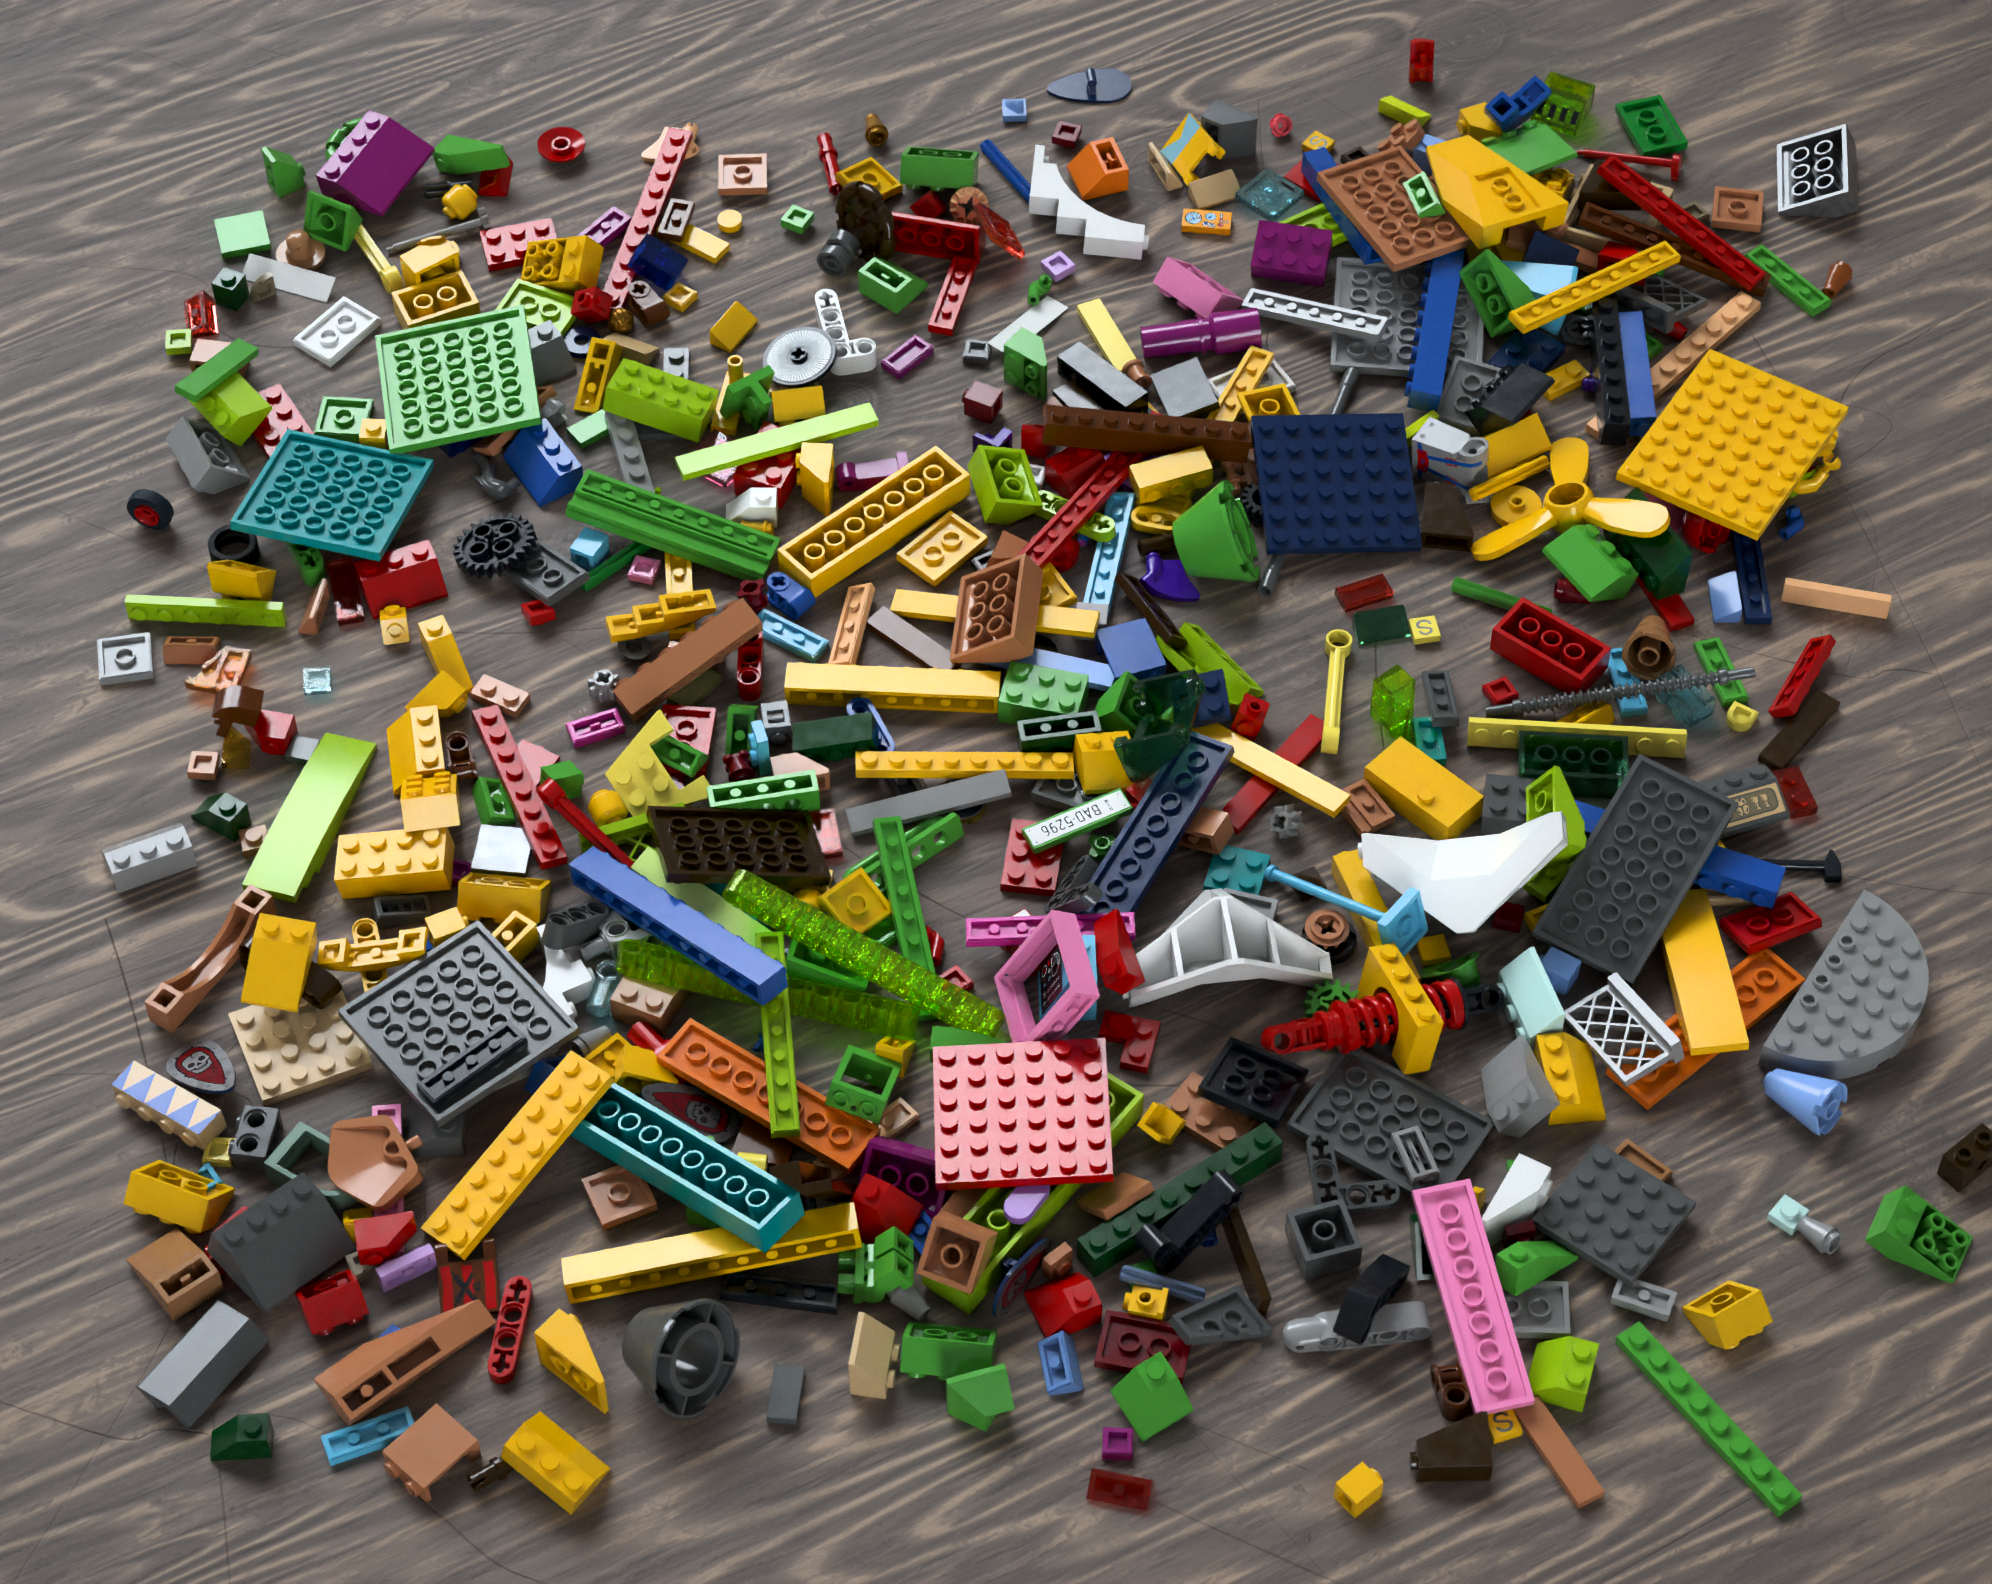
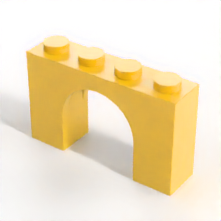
(1419, 1021)

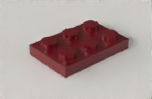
(1132, 1339)

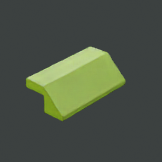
(1206, 655)

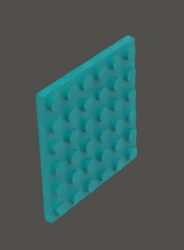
(332, 495)

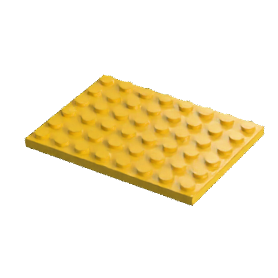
(1732, 444)

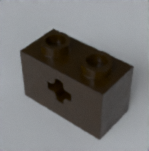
(1967, 1158)

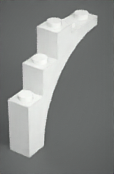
(565, 983)

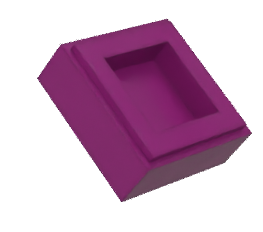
(1117, 1443)

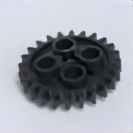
(495, 545)

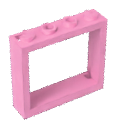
(1083, 992)

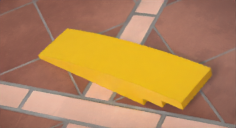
(1702, 979)

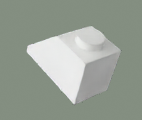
(754, 506)

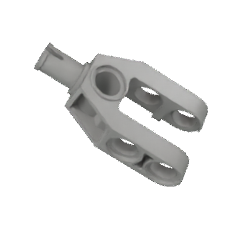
(612, 931)

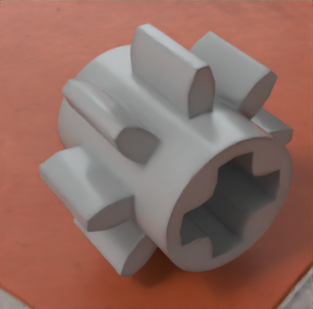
(603, 685)
(1286, 821)

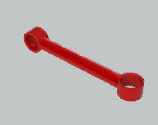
(557, 799)

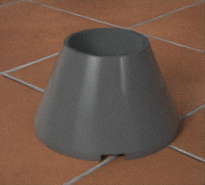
(683, 1353)

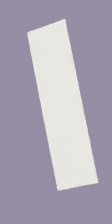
(290, 277)
(1032, 320)

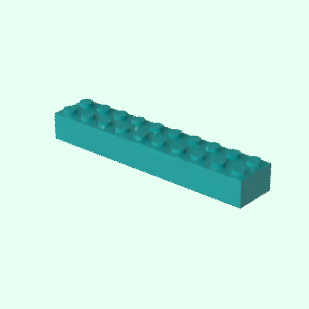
(690, 1168)

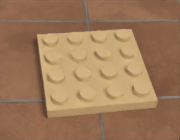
(298, 1049)

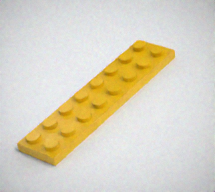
(517, 1154)

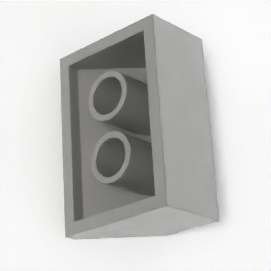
(206, 457)
(149, 857)

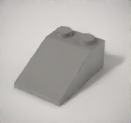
(1517, 1089)

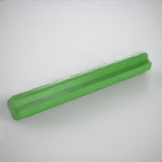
(1487, 594)

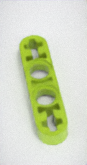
(1053, 503)

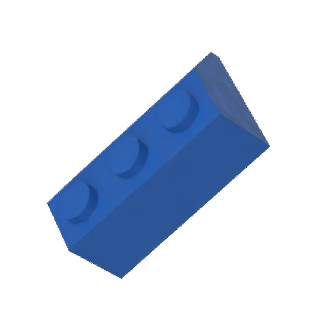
(543, 463)

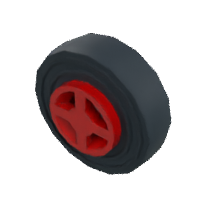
(150, 509)

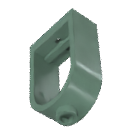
(290, 1151)

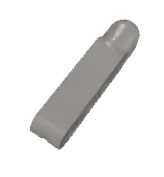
(1391, 1325)

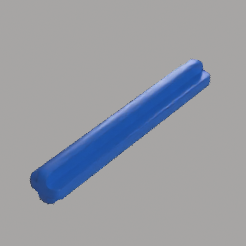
(1006, 168)

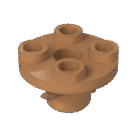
(301, 251)

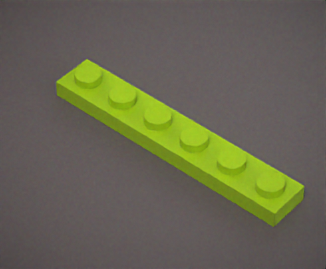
(205, 610)

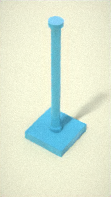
(1401, 924)

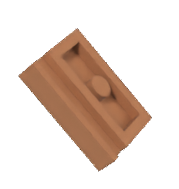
(1366, 809)

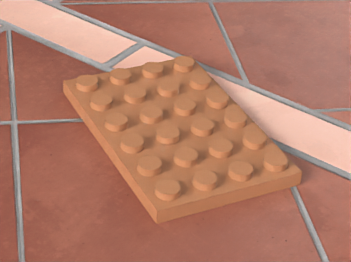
(1378, 205)

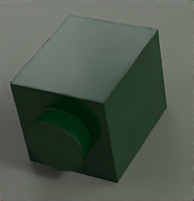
(230, 289)

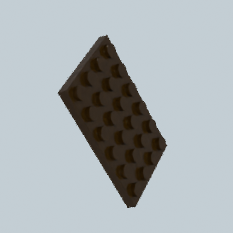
(713, 843)

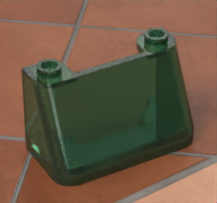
(1165, 722)

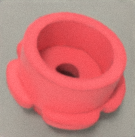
(1286, 125)

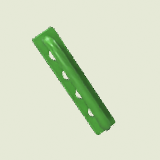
(922, 835)

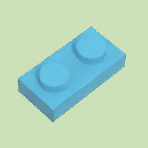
(759, 747)

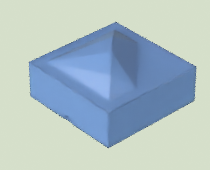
(1014, 110)

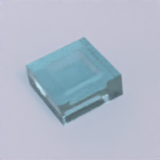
(317, 681)

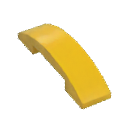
(373, 955)

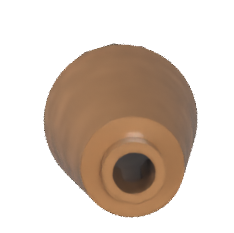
(1649, 649)

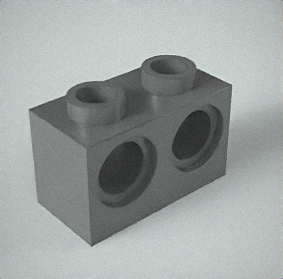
(260, 1139)

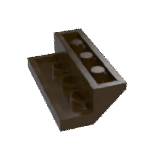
(814, 1181)

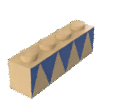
(168, 1106)

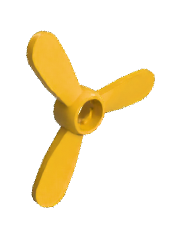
(1571, 504)

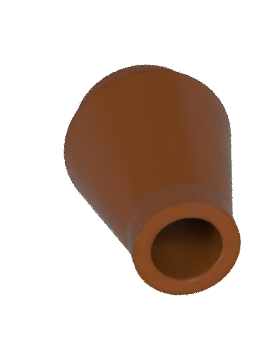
(1837, 277)

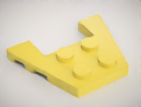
(643, 779)

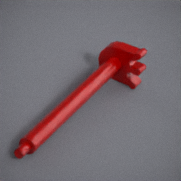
(1674, 163)

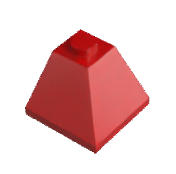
(882, 1207)
(1065, 1304)

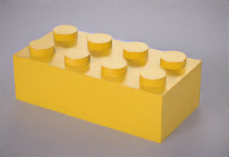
(394, 862)

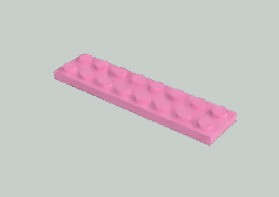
(1472, 1297)

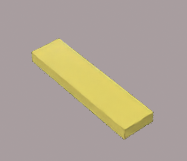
(1105, 333)

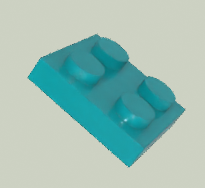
(1237, 870)

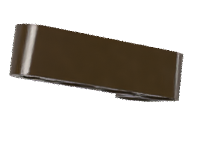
(319, 986)

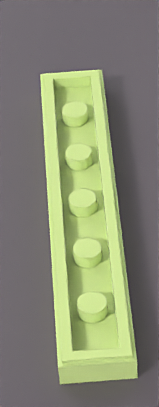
(700, 899)

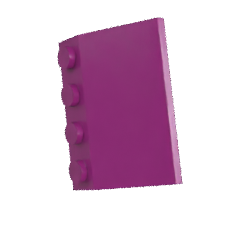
(373, 164)

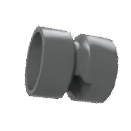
(838, 252)

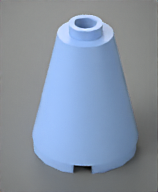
(1807, 1098)

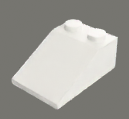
(1518, 1197)

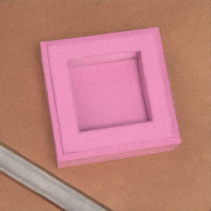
(644, 570)

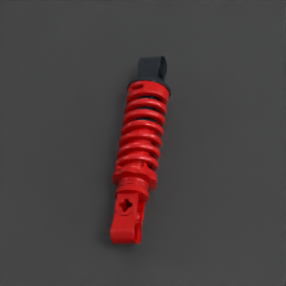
(1376, 1018)

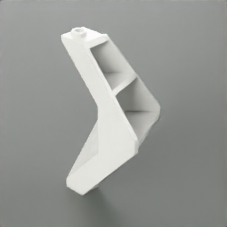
(1465, 877)
(1225, 942)

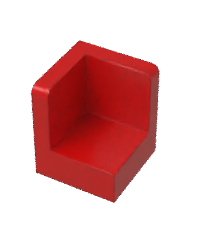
(929, 205)

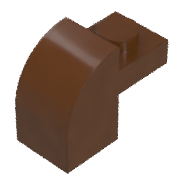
(238, 706)

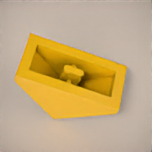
(896, 1050)

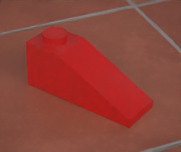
(1116, 954)

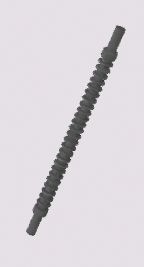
(1722, 677)

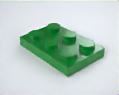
(1651, 126)

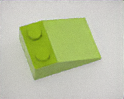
(1552, 794)

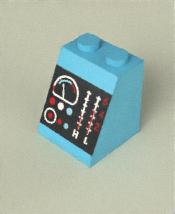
(1054, 980)

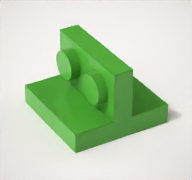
(749, 397)

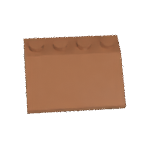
(997, 612)

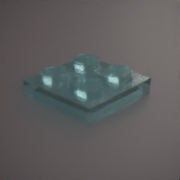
(1269, 195)

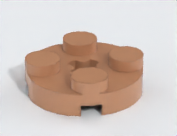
(1404, 135)

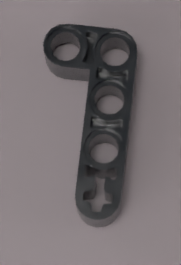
(1191, 1222)
(1368, 1296)

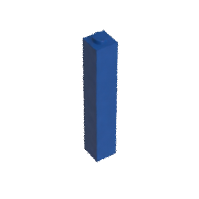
(1320, 160)
(1637, 373)

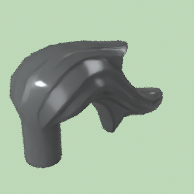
(493, 487)

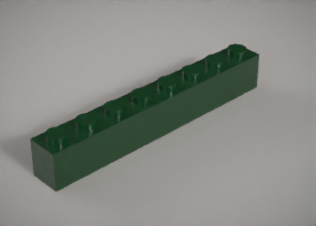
(1115, 1237)

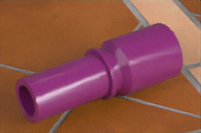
(1220, 333)

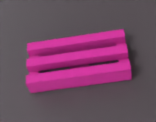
(596, 731)

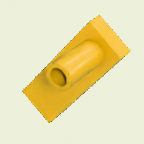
(734, 373)

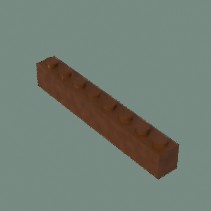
(1144, 433)

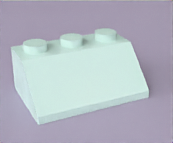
(1530, 997)

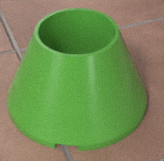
(1217, 537)

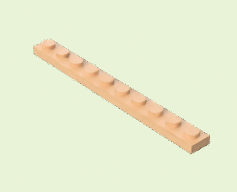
(1696, 345)

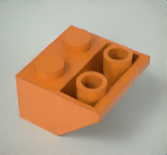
(1099, 170)

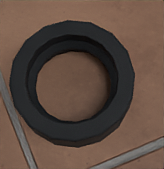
(224, 536)

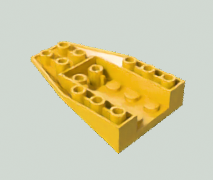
(1489, 191)

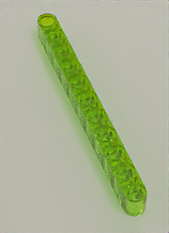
(862, 954)
(806, 996)

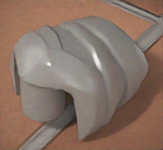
(553, 412)

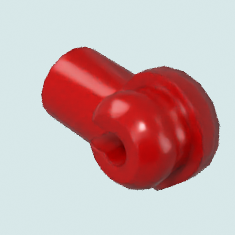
(936, 945)

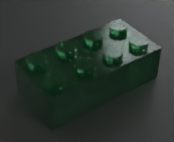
(1589, 762)

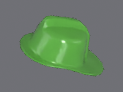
(1462, 968)

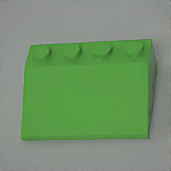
(1531, 147)

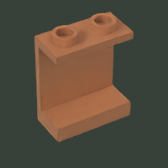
(429, 1451)

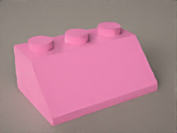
(1194, 289)

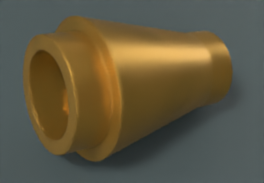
(875, 131)

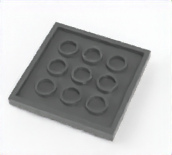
(1613, 1214)

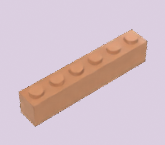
(687, 659)

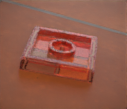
(999, 230)

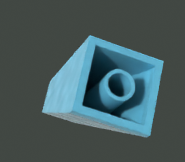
(1543, 280)

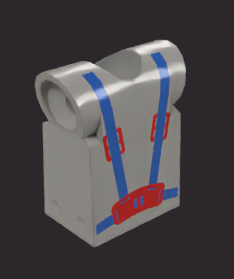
(1449, 456)

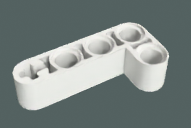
(852, 355)

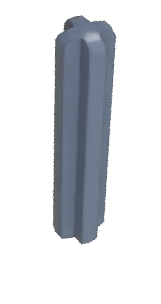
(1151, 1280)

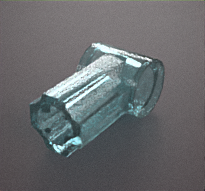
(603, 988)

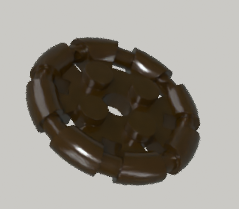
(866, 216)

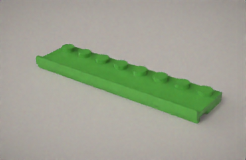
(672, 527)

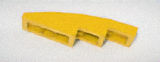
(653, 618)

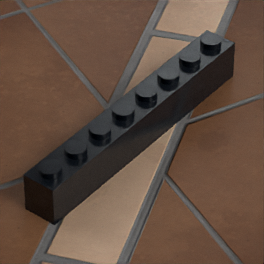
(1608, 371)

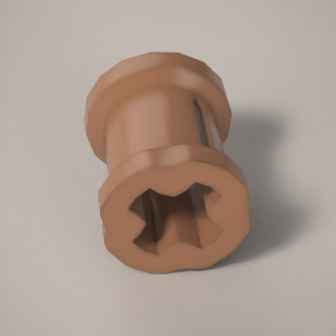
(1135, 372)

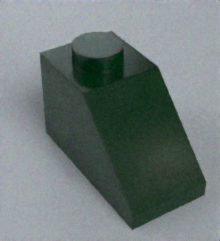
(223, 815)
(243, 1438)

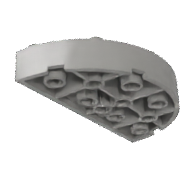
(1856, 1000)

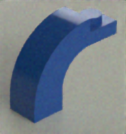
(1515, 110)

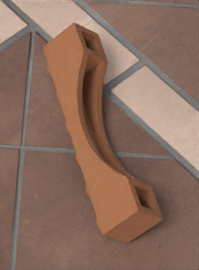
(180, 995)

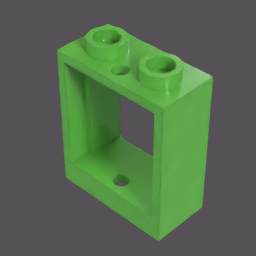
(869, 1069)

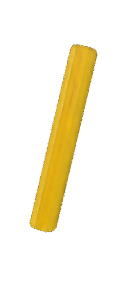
(1509, 478)

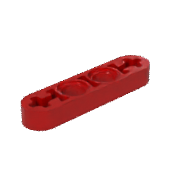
(510, 1329)

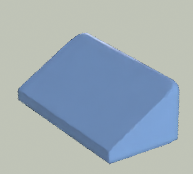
(1725, 598)
(1060, 1364)

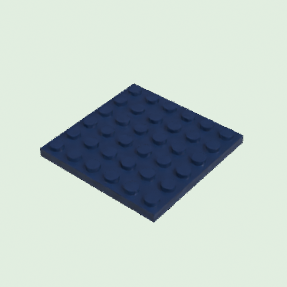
(1335, 483)

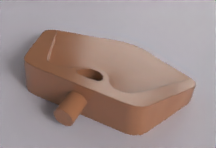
(373, 1161)

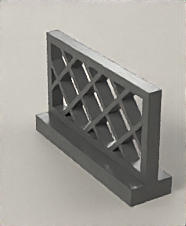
(1656, 313)

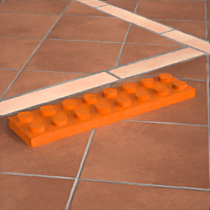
(1760, 985)
(741, 1083)

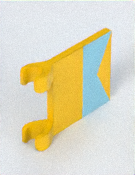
(1189, 146)

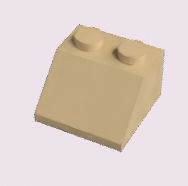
(872, 1358)

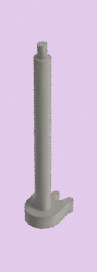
(482, 222)

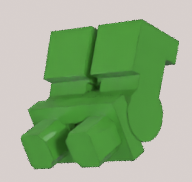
(877, 1267)

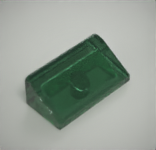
(1380, 624)

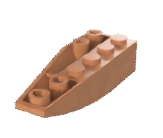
(398, 1359)

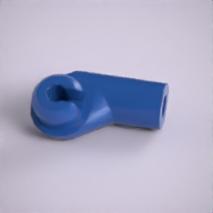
(1795, 522)

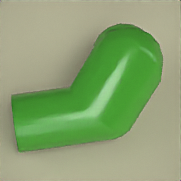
(1038, 289)

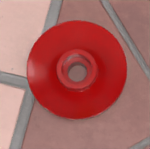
(561, 144)

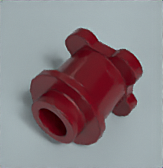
(753, 594)
(738, 766)

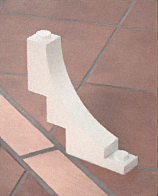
(1102, 233)

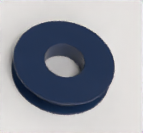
(576, 334)

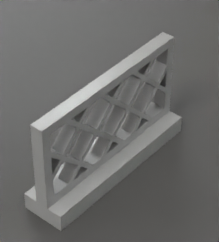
(1644, 1021)

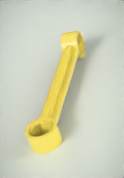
(389, 274)
(1334, 690)

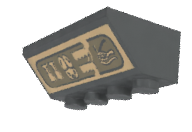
(1757, 795)

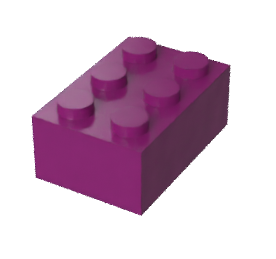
(1291, 253)

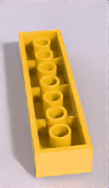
(874, 521)

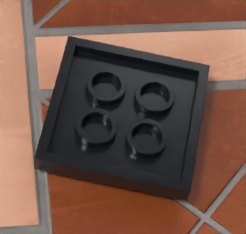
(1252, 1082)

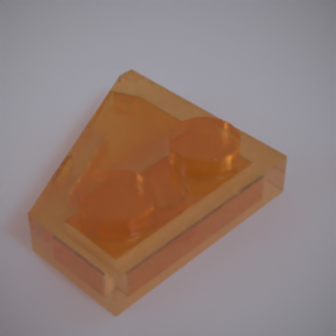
(222, 671)

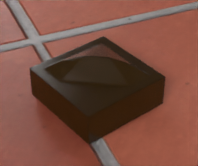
(1312, 876)

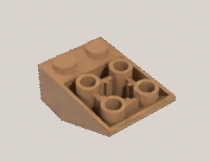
(176, 1273)

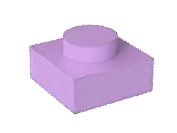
(1058, 266)

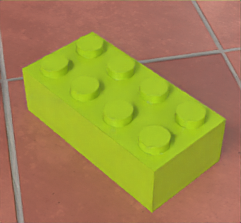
(660, 400)

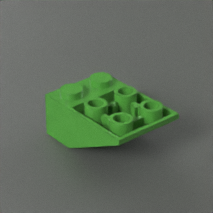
(1918, 1235)

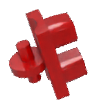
(1421, 60)

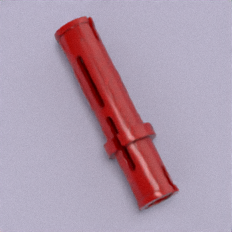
(828, 156)

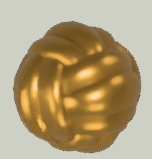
(620, 320)

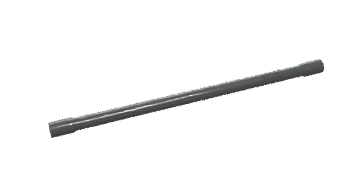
(1346, 387)

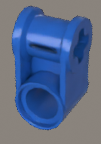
(789, 595)

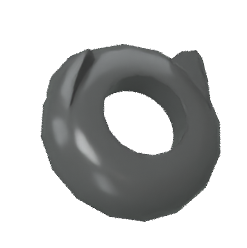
(644, 645)

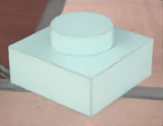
(1787, 1214)

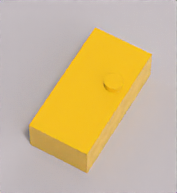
(1423, 791)

